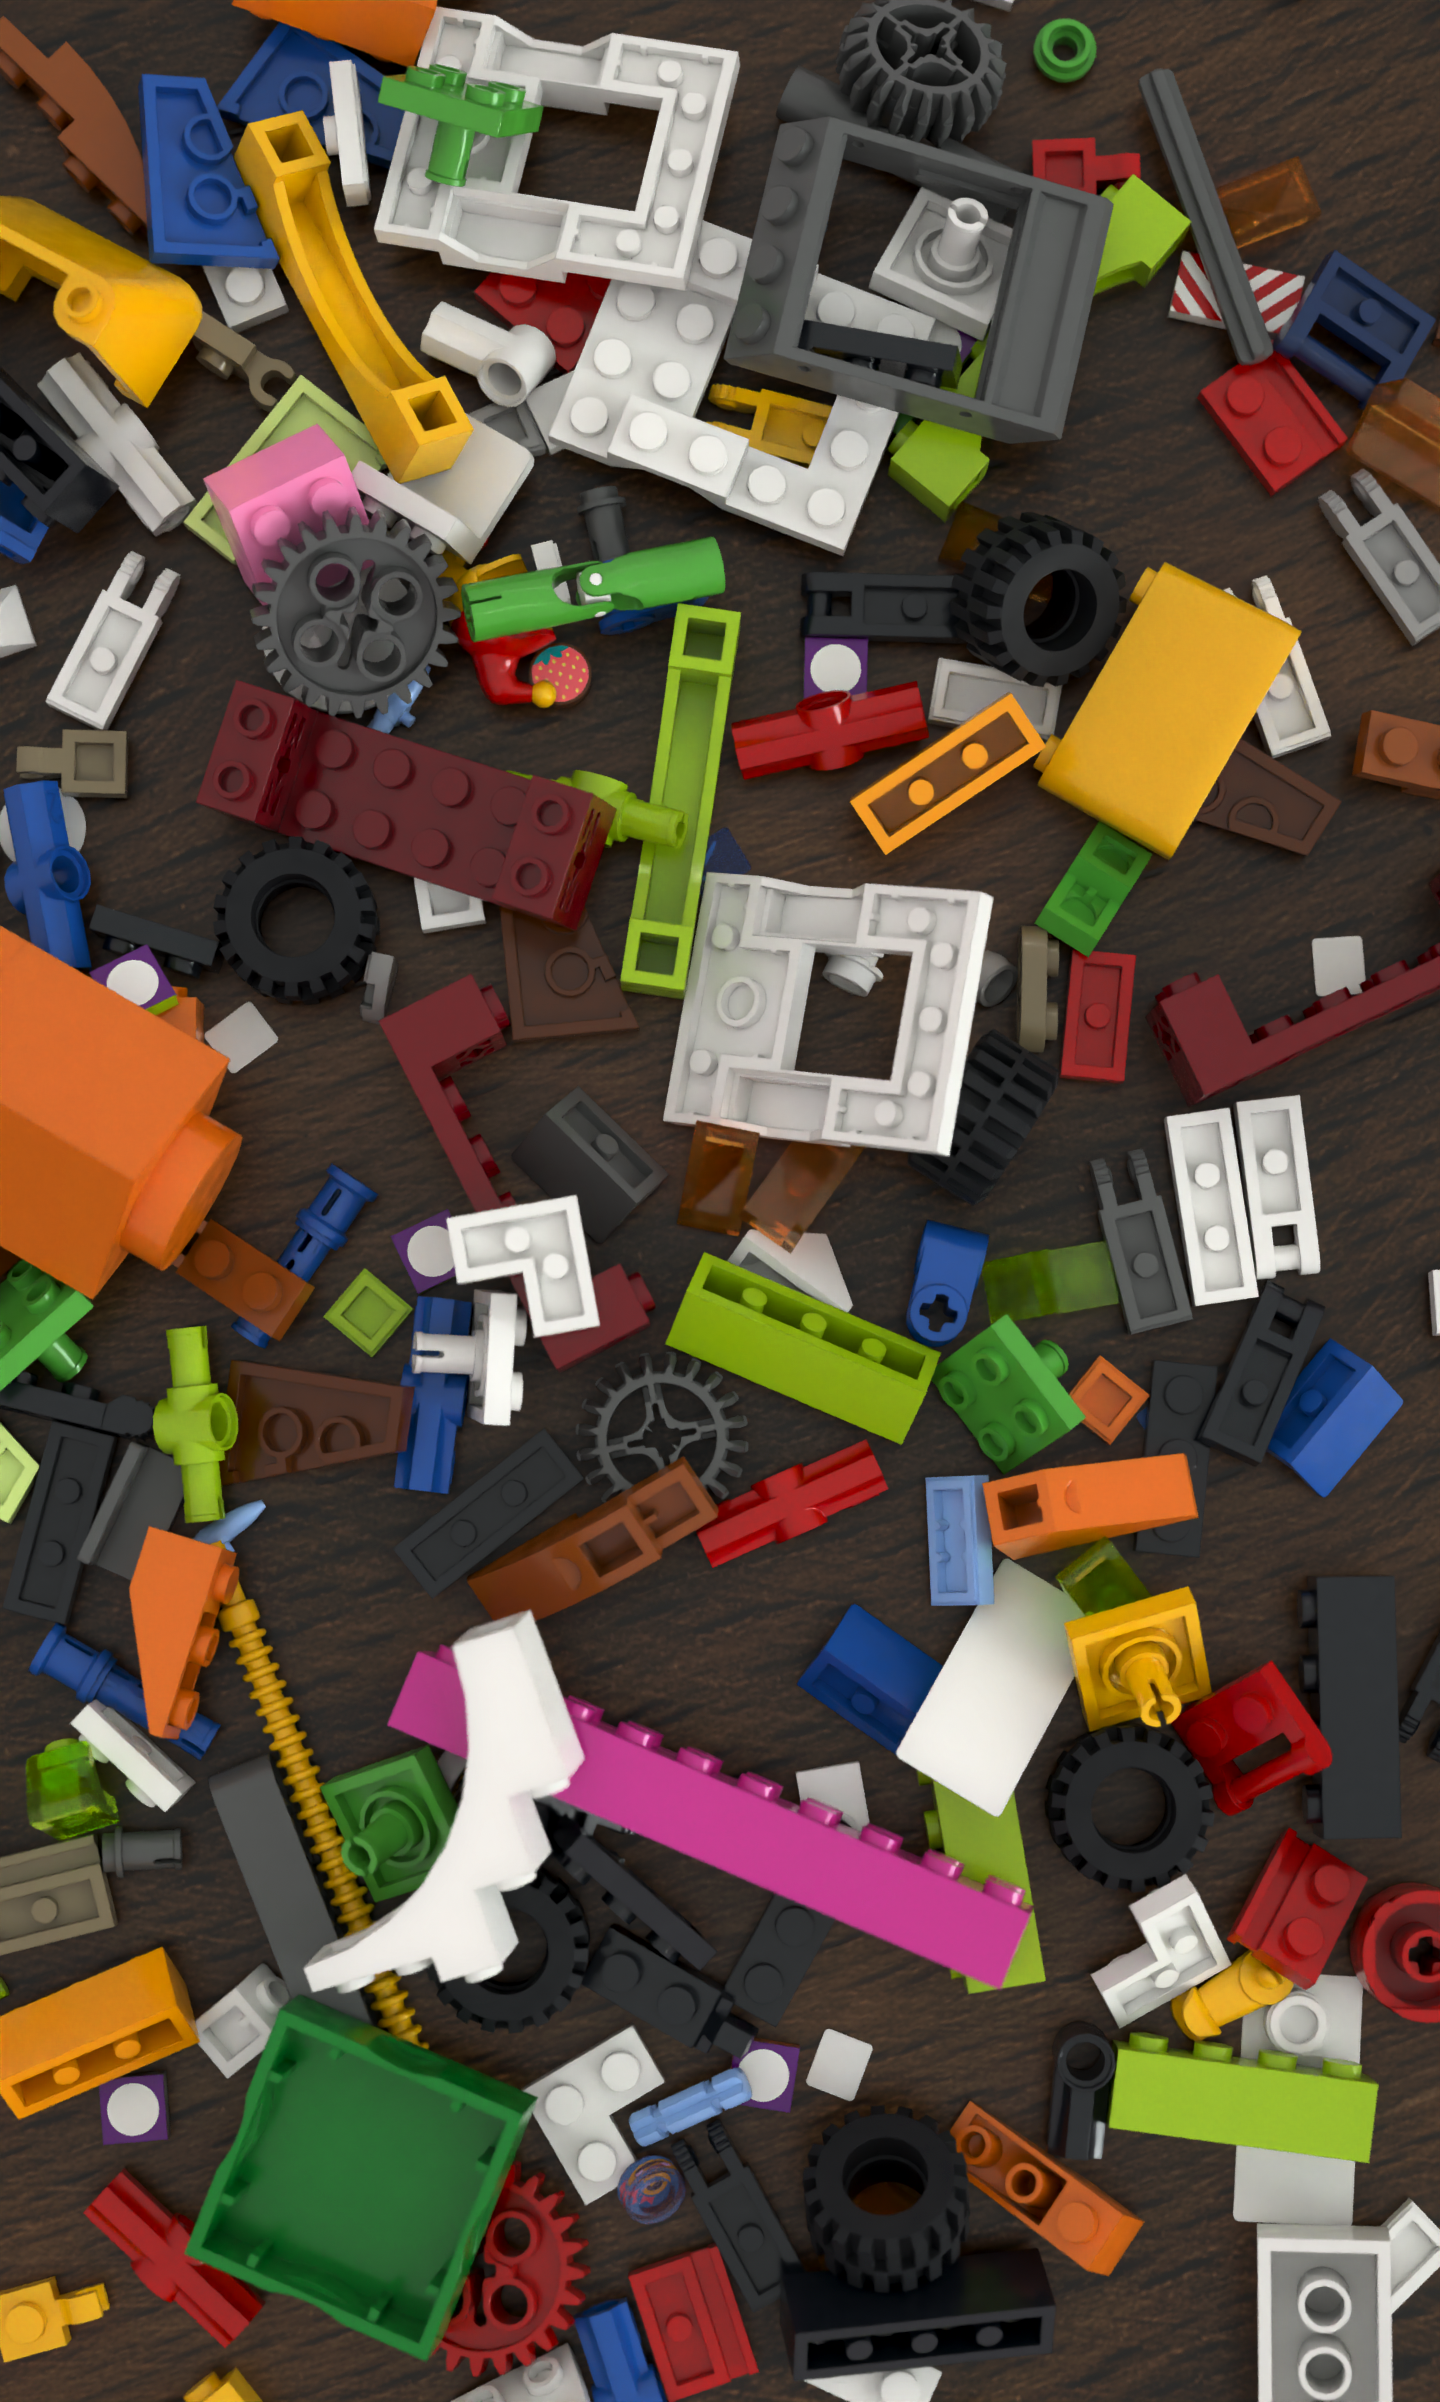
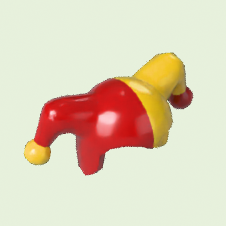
(498, 658)

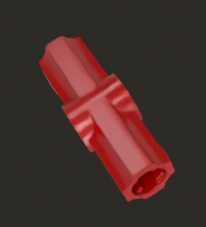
(830, 730)
(792, 1503)
(157, 2249)

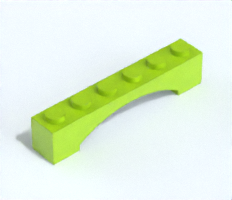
(946, 463)
(684, 780)

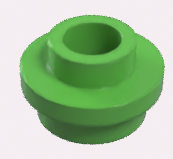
(1068, 33)

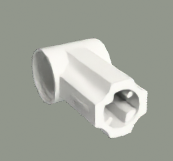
(502, 361)

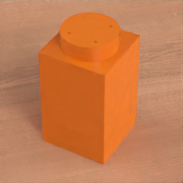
(100, 1124)

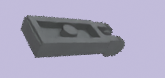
(1140, 1249)

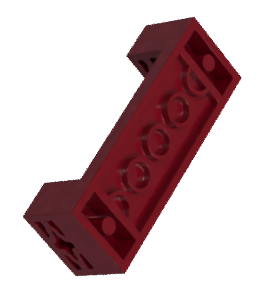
(406, 806)
(441, 1038)
(1213, 1052)

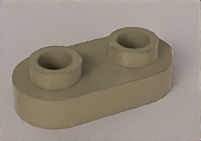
(1035, 962)

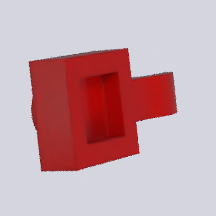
(1075, 164)

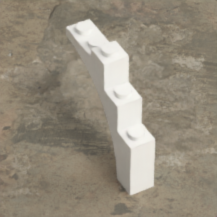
(516, 1752)

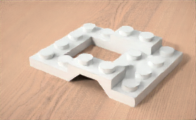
(545, 238)
(650, 368)
(751, 998)

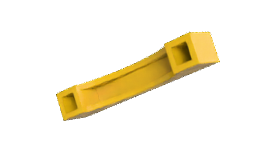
(402, 405)

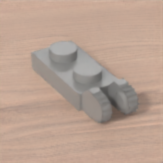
(1389, 556)

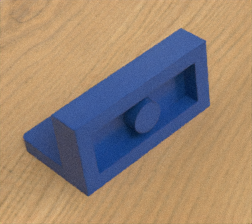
(1332, 1416)
(871, 1677)

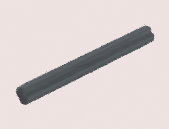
(1206, 215)

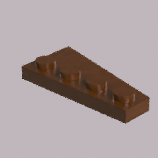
(1267, 802)

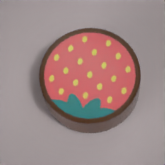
(566, 669)

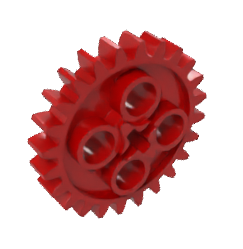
(540, 2272)

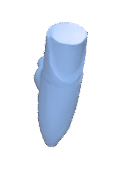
(397, 710)
(231, 1526)

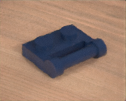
(1361, 314)

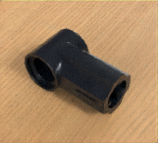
(1078, 2096)

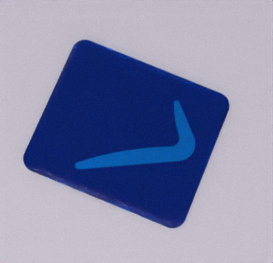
(724, 856)

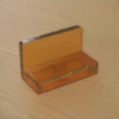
(1401, 437)
(798, 1190)

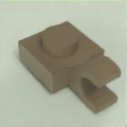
(228, 352)
(88, 763)

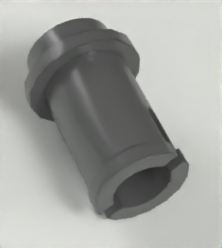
(604, 522)
(141, 1850)

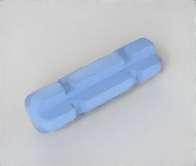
(690, 2106)

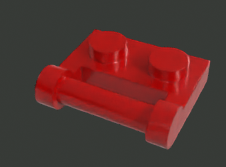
(1242, 1718)

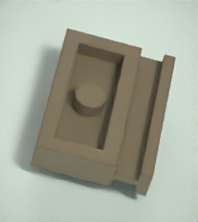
(53, 1894)

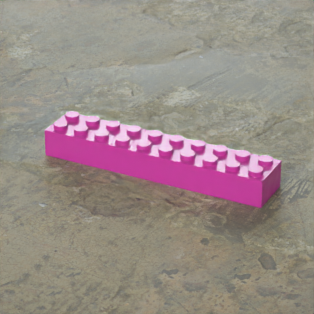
(754, 1831)

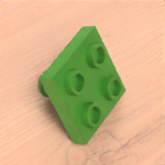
(460, 112)
(34, 1323)
(1008, 1392)
(393, 1820)

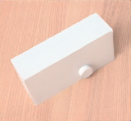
(1324, 2313)

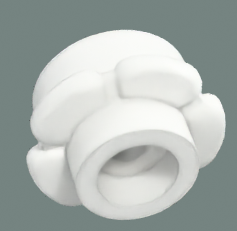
(852, 973)

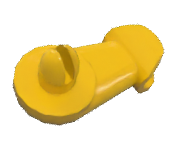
(1228, 1996)

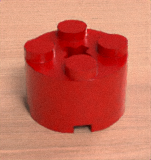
(1381, 1945)

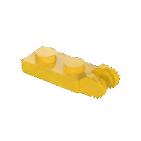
(781, 423)

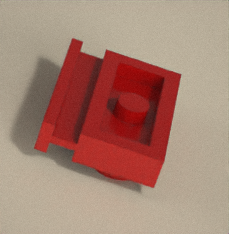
(1272, 420)
(1297, 1909)
(692, 2322)

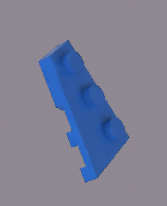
(294, 76)
(192, 185)

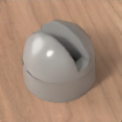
(996, 979)

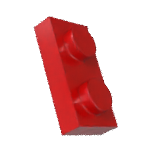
(1097, 1016)

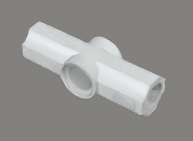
(117, 443)

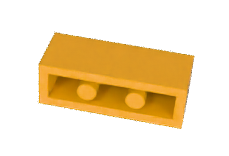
(947, 773)
(94, 2032)

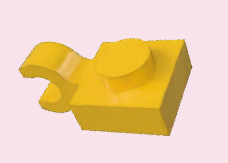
(38, 2317)

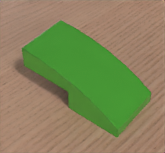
(1093, 889)

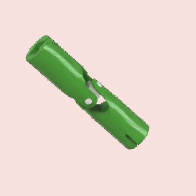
(628, 582)

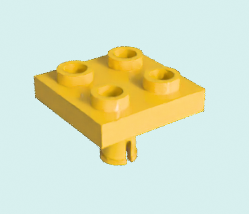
(1139, 1660)

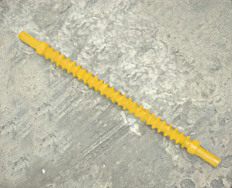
(240, 1619)

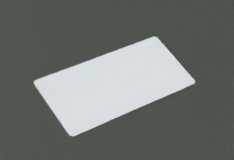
(995, 1691)
(1296, 2186)

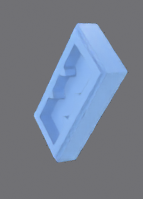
(959, 1541)

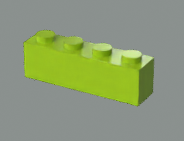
(803, 1348)
(986, 1848)
(1241, 2099)

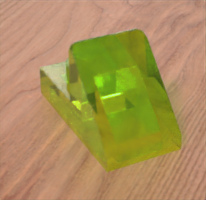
(1050, 1282)
(1101, 1580)
(67, 1793)

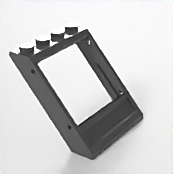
(1037, 310)

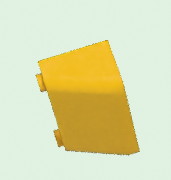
(107, 296)
(1166, 708)

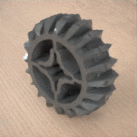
(921, 68)
(651, 1383)

